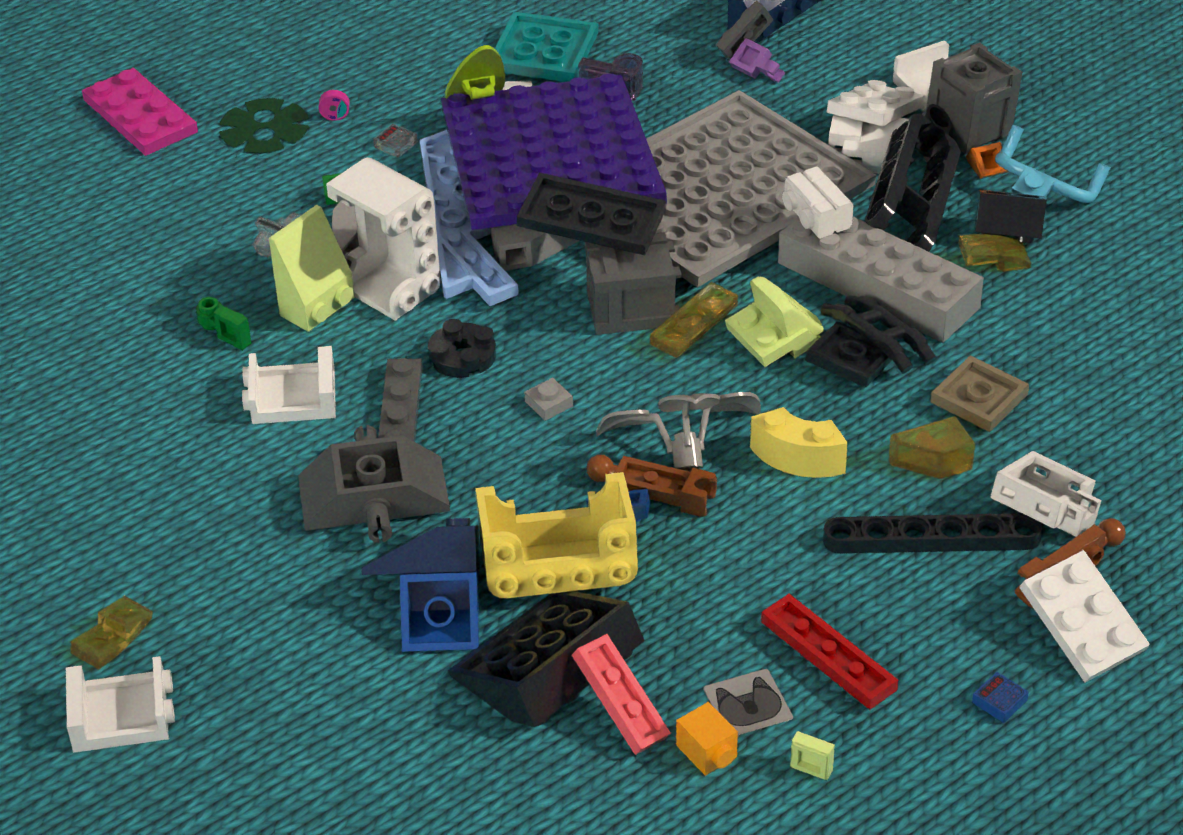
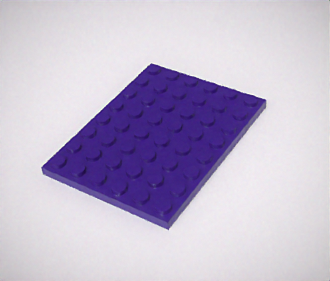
(559, 129)

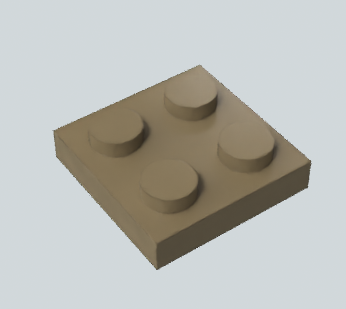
(980, 393)

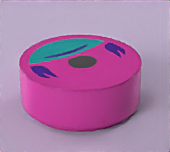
(334, 105)

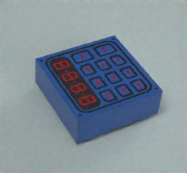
(1000, 697)

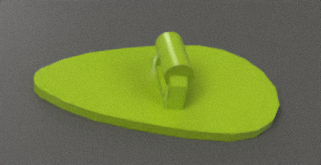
(478, 74)

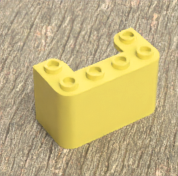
(561, 547)

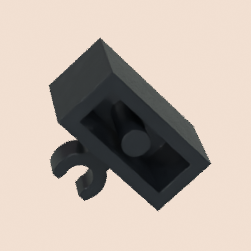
(1010, 215)

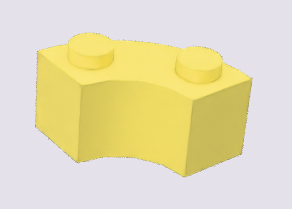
(798, 444)

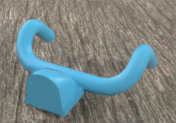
(1038, 183)

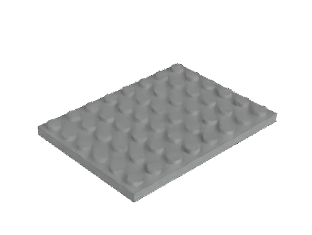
(728, 181)

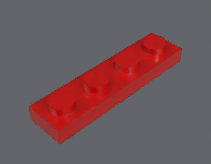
(829, 651)

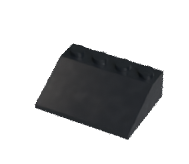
(530, 663)

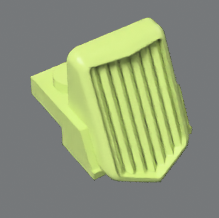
(774, 324)

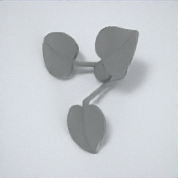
(685, 447)

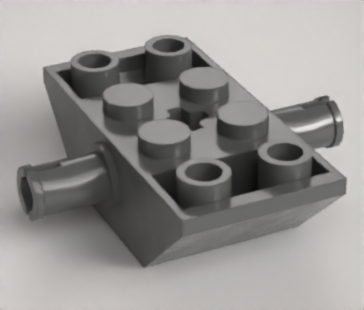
(372, 483)

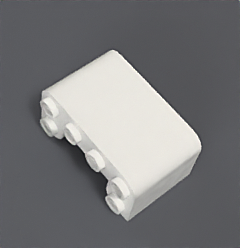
(396, 237)

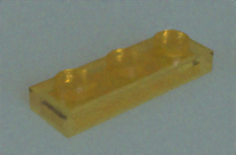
(693, 319)

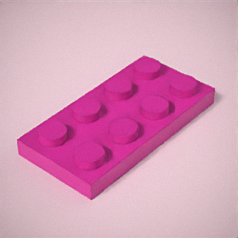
(139, 111)

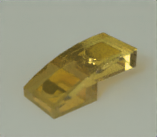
(985, 249)
(115, 630)

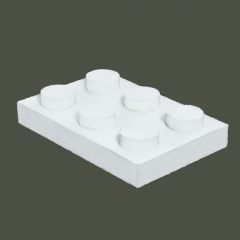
(876, 103)
(1084, 616)

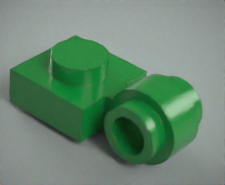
(230, 325)

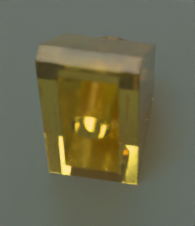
(933, 449)

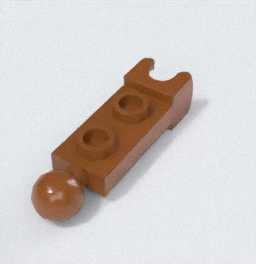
(663, 482)
(1108, 533)

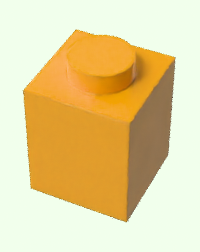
(706, 738)

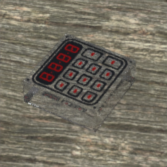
(395, 140)

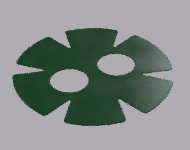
(281, 125)

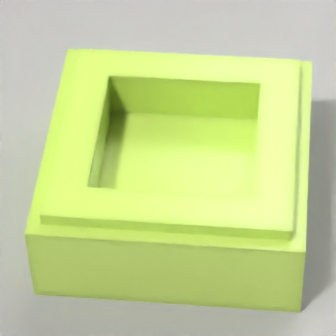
(812, 755)

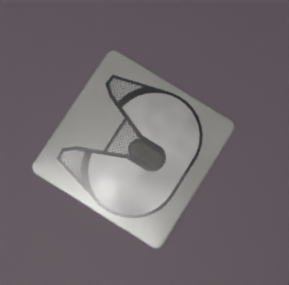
(749, 701)

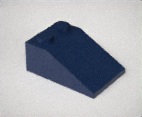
(436, 551)

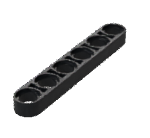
(933, 538)

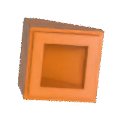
(983, 160)

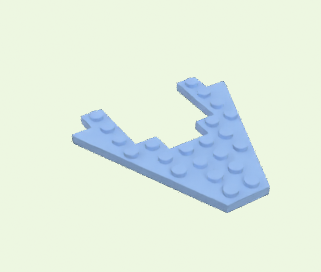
(461, 257)

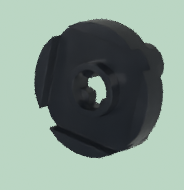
(478, 351)

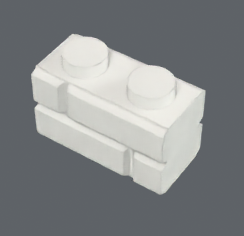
(817, 202)

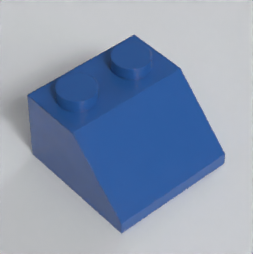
(439, 611)

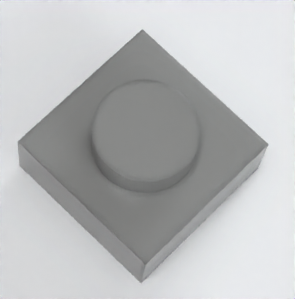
(548, 399)

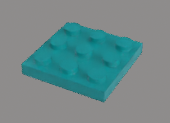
(545, 46)

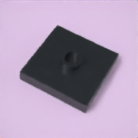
(848, 355)

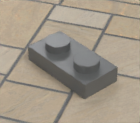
(750, 26)

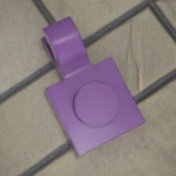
(753, 59)

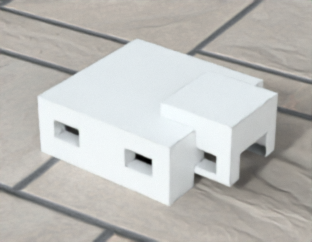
(862, 140)
(1048, 496)

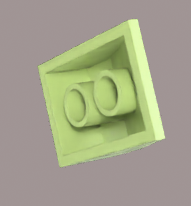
(309, 270)

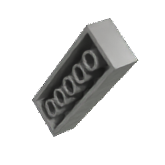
(902, 277)

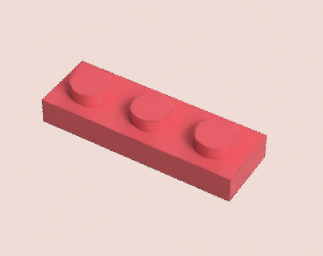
(621, 694)

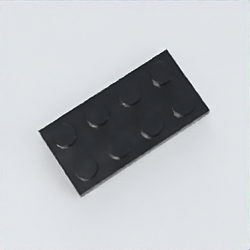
(591, 213)

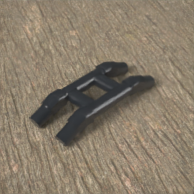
(884, 339)

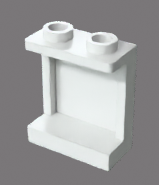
(915, 68)
(290, 391)
(118, 708)

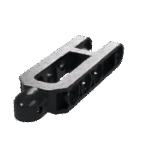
(923, 210)

